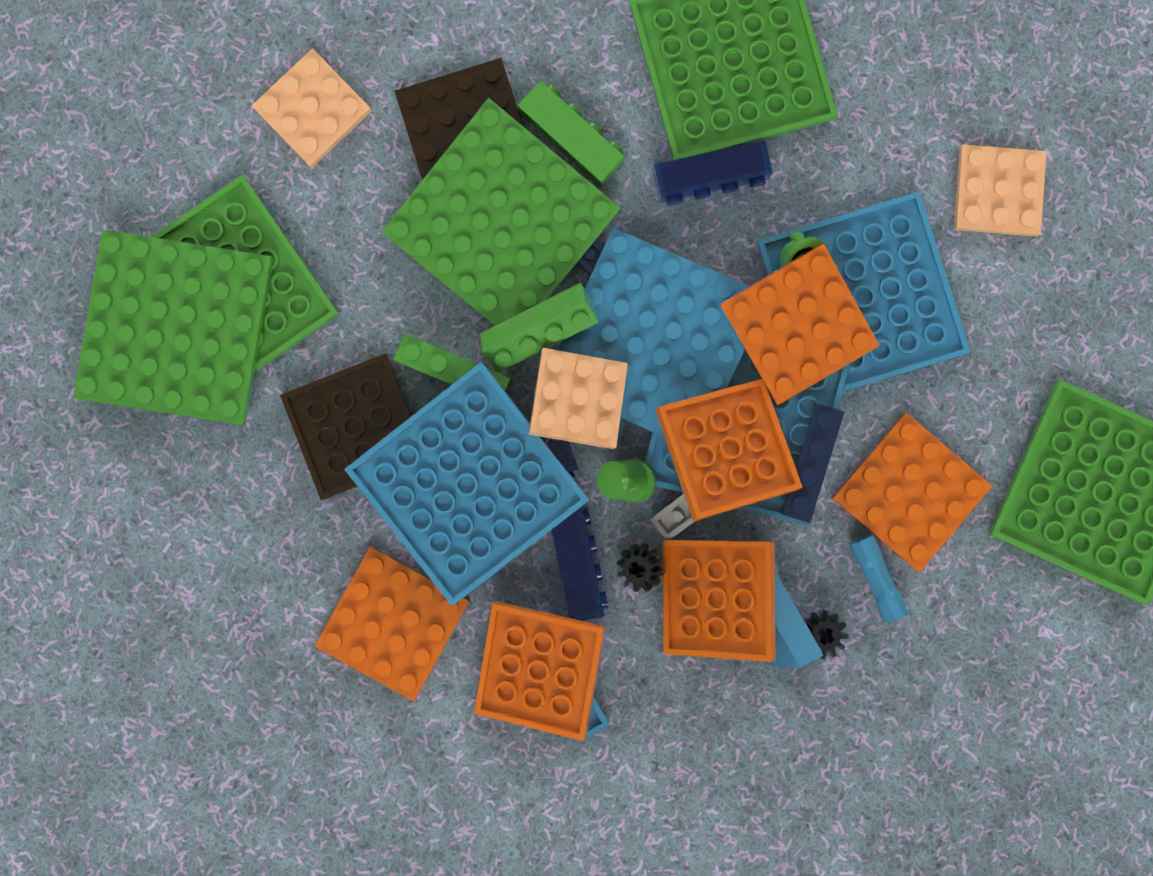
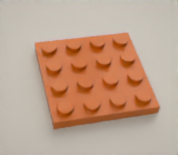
(799, 324)
(728, 449)
(911, 492)
(719, 599)
(391, 624)
(539, 670)

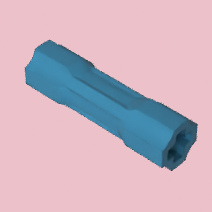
(886, 595)

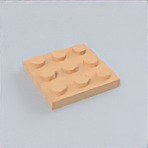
(311, 108)
(1000, 190)
(578, 398)

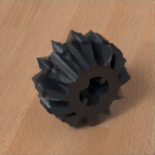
(641, 578)
(833, 630)

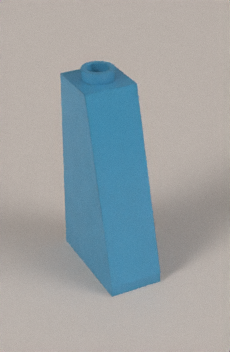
(793, 639)

